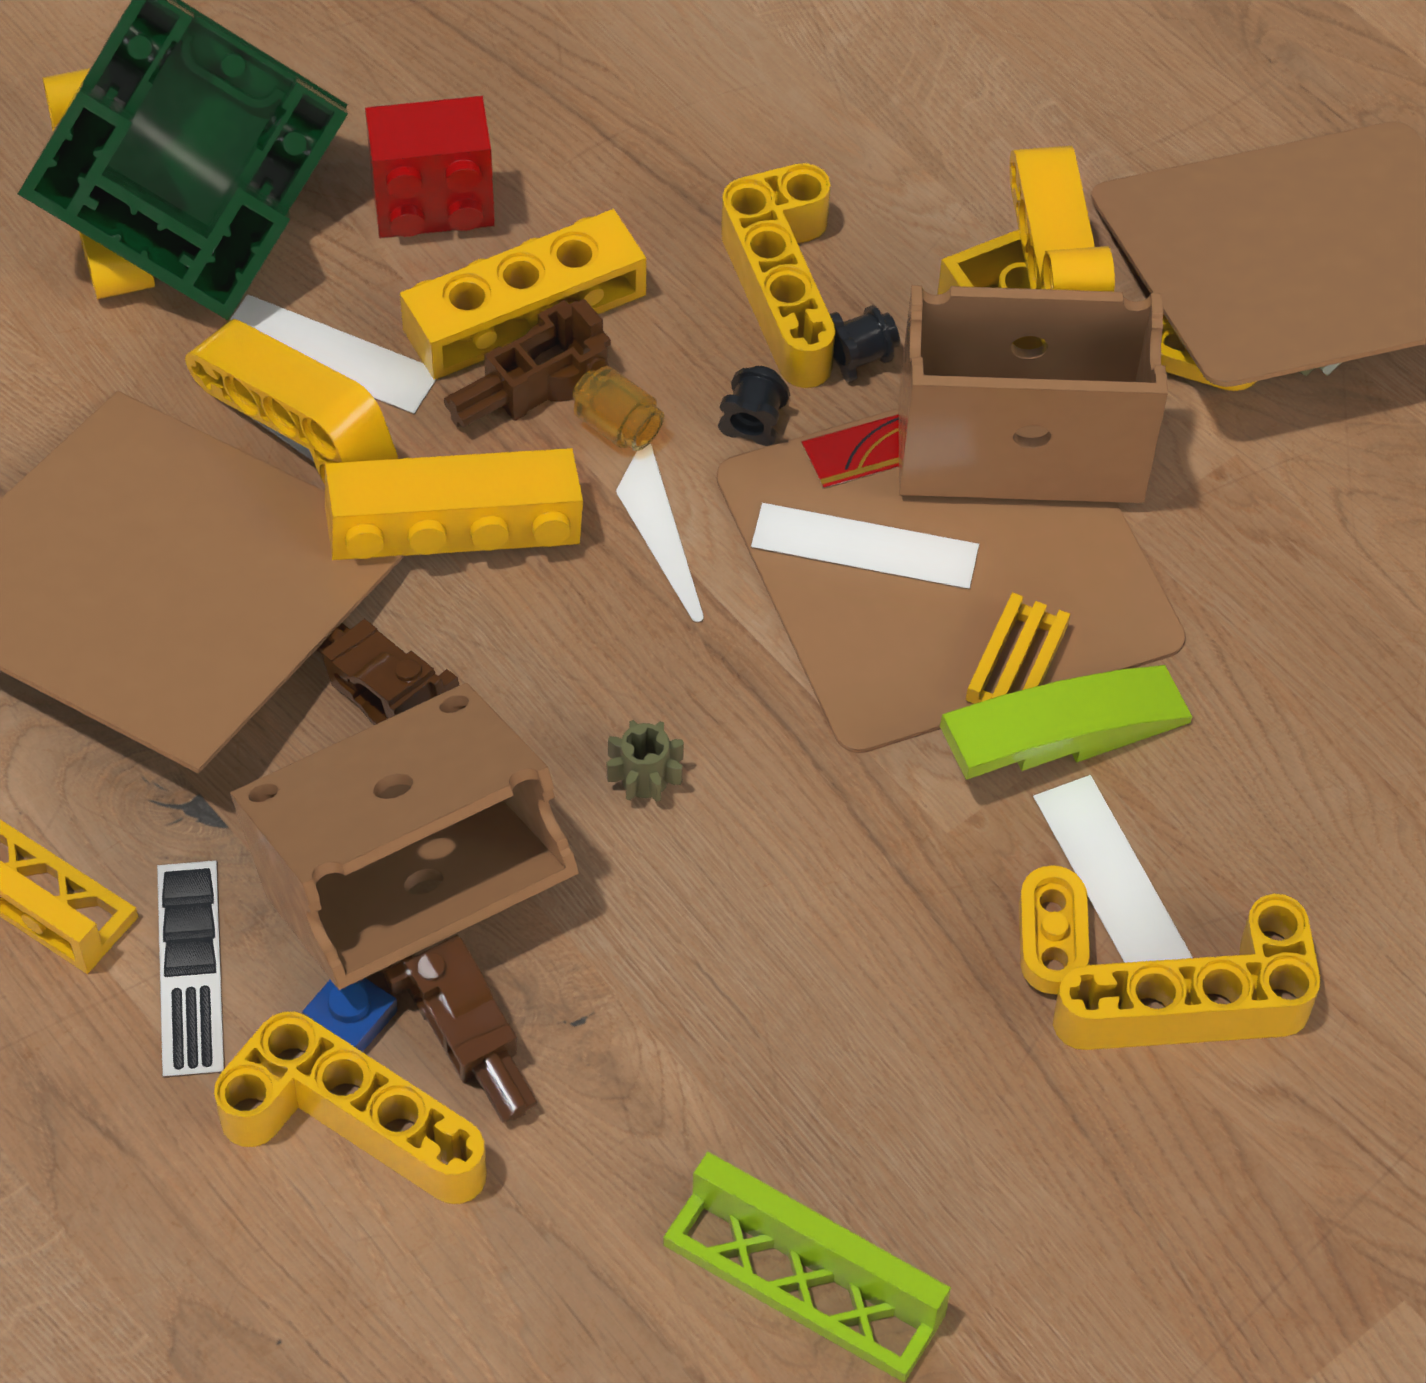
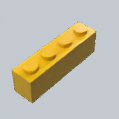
(453, 504)

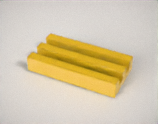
(1034, 618)

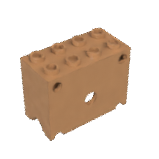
(1030, 422)
(397, 805)

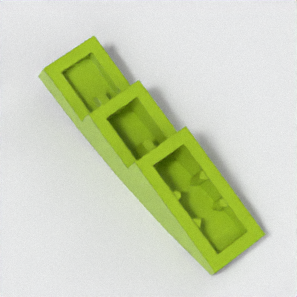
(1064, 718)

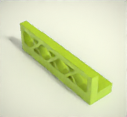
(821, 1246)

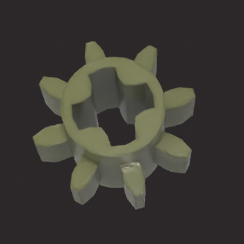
(645, 760)

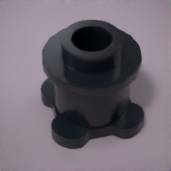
(864, 340)
(754, 405)

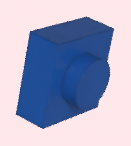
(353, 1012)

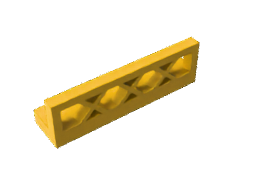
(54, 918)

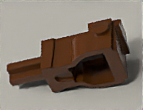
(518, 383)
(379, 673)
(466, 1022)

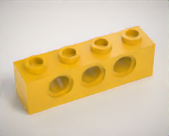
(500, 297)

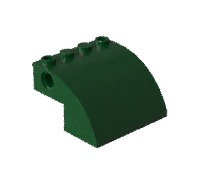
(185, 151)

